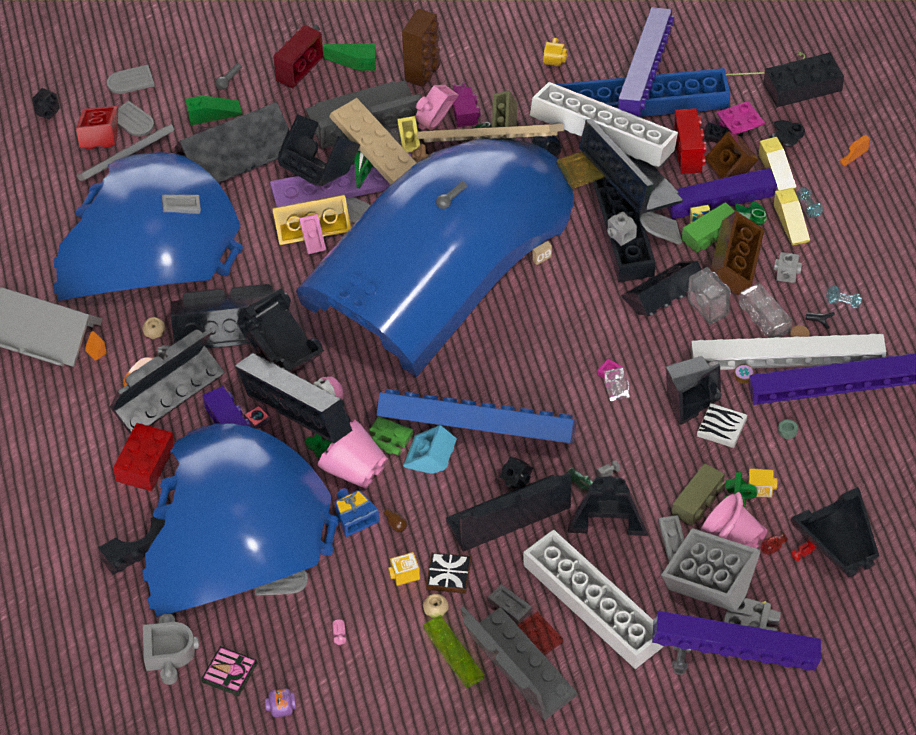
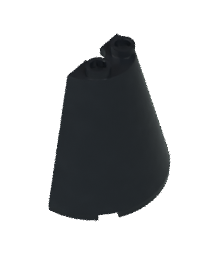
(608, 499)
(841, 532)

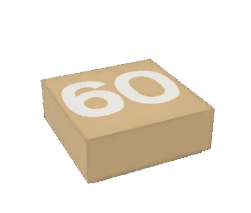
(542, 253)

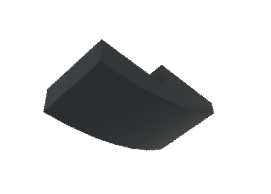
(715, 132)

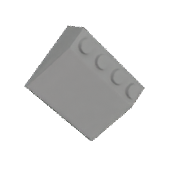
(712, 569)

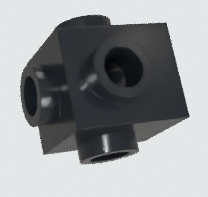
(45, 103)
(516, 473)

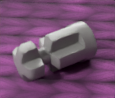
(607, 470)

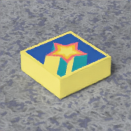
(697, 212)

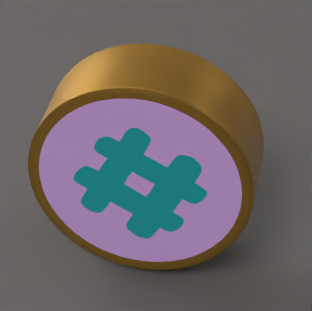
(742, 373)

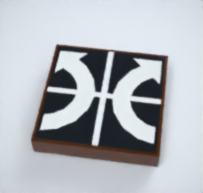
(448, 572)

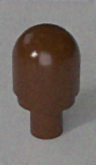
(395, 520)

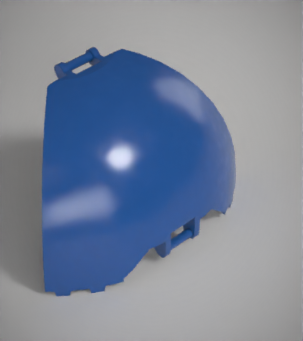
(133, 243)
(237, 518)

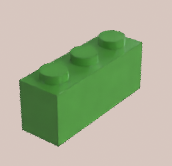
(705, 229)

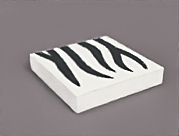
(722, 425)

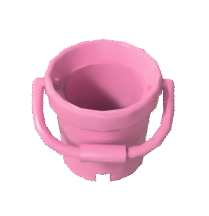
(734, 522)

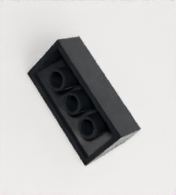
(661, 288)

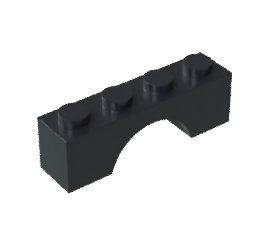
(121, 554)

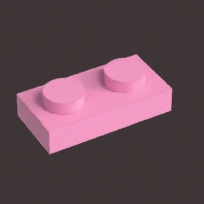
(312, 234)

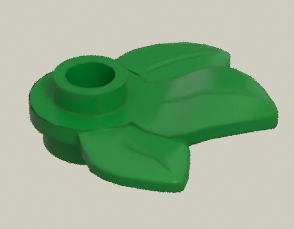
(754, 212)

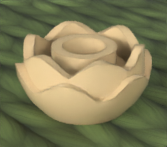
(153, 328)
(435, 611)

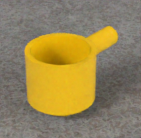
(554, 53)

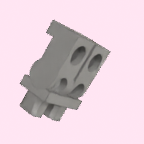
(754, 614)

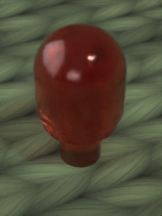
(773, 544)

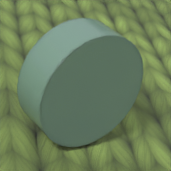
(788, 429)

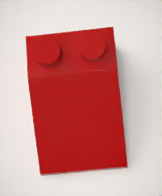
(98, 127)

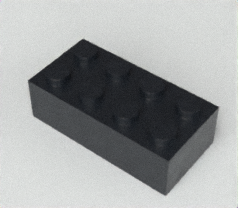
(803, 79)

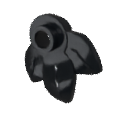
(788, 132)
(550, 143)

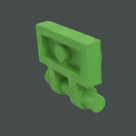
(391, 432)

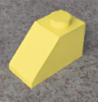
(408, 133)

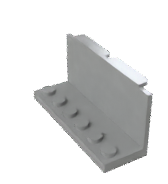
(42, 328)

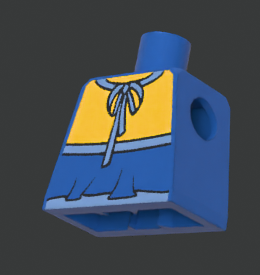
(355, 511)

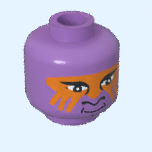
(280, 702)

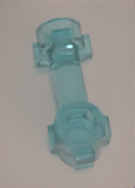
(813, 209)
(833, 295)

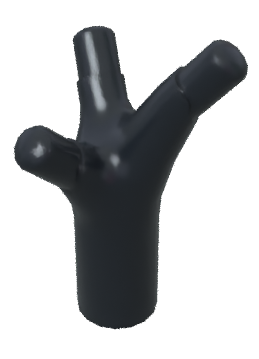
(819, 318)

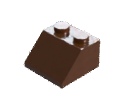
(731, 156)

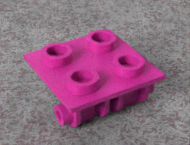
(740, 118)

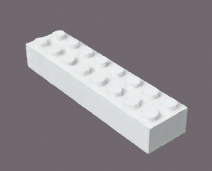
(630, 133)
(592, 598)

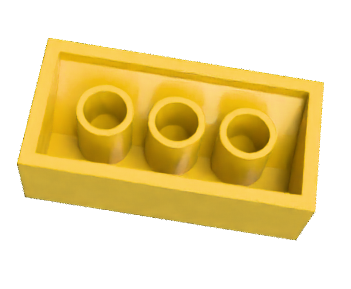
(331, 213)

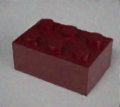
(298, 56)

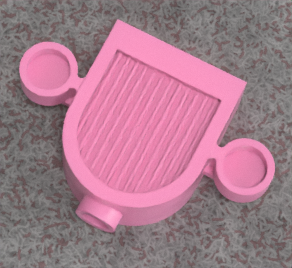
(434, 107)

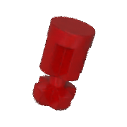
(804, 549)

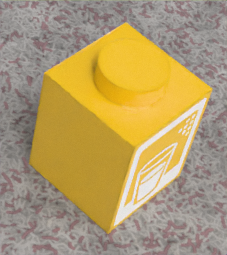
(763, 481)
(404, 569)

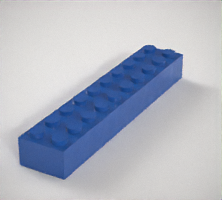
(670, 91)
(476, 417)

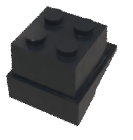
(692, 387)

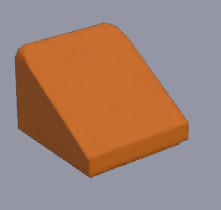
(95, 346)

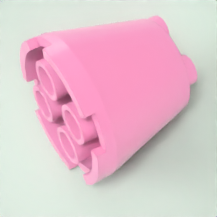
(354, 457)

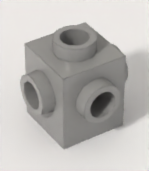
(621, 228)
(787, 267)

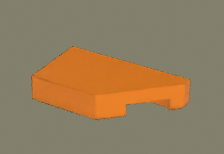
(856, 149)

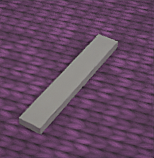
(125, 152)

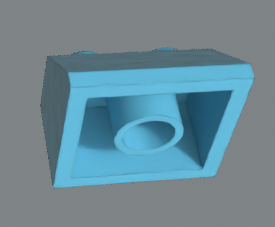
(430, 450)

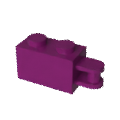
(464, 107)

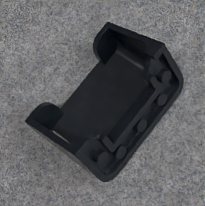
(276, 333)

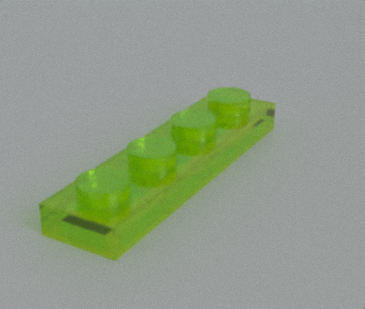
(453, 651)

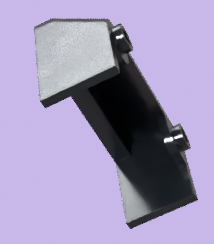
(300, 151)

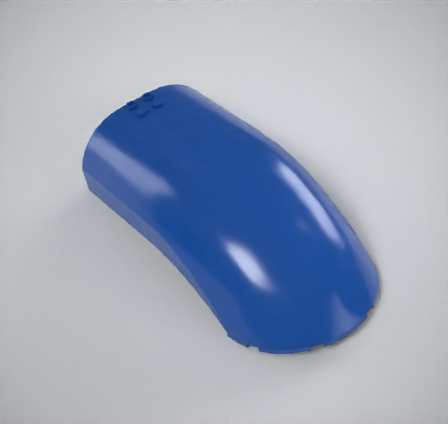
(424, 268)

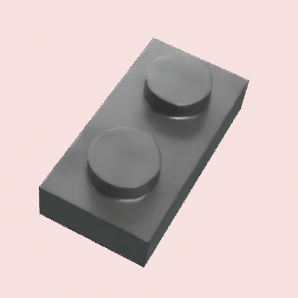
(513, 605)

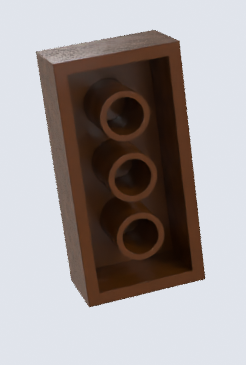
(420, 47)
(737, 252)

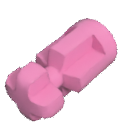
(339, 632)

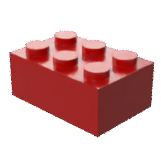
(689, 141)
(144, 457)

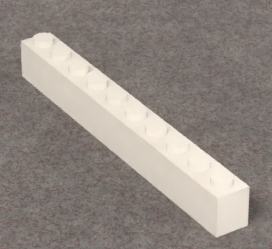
(789, 351)

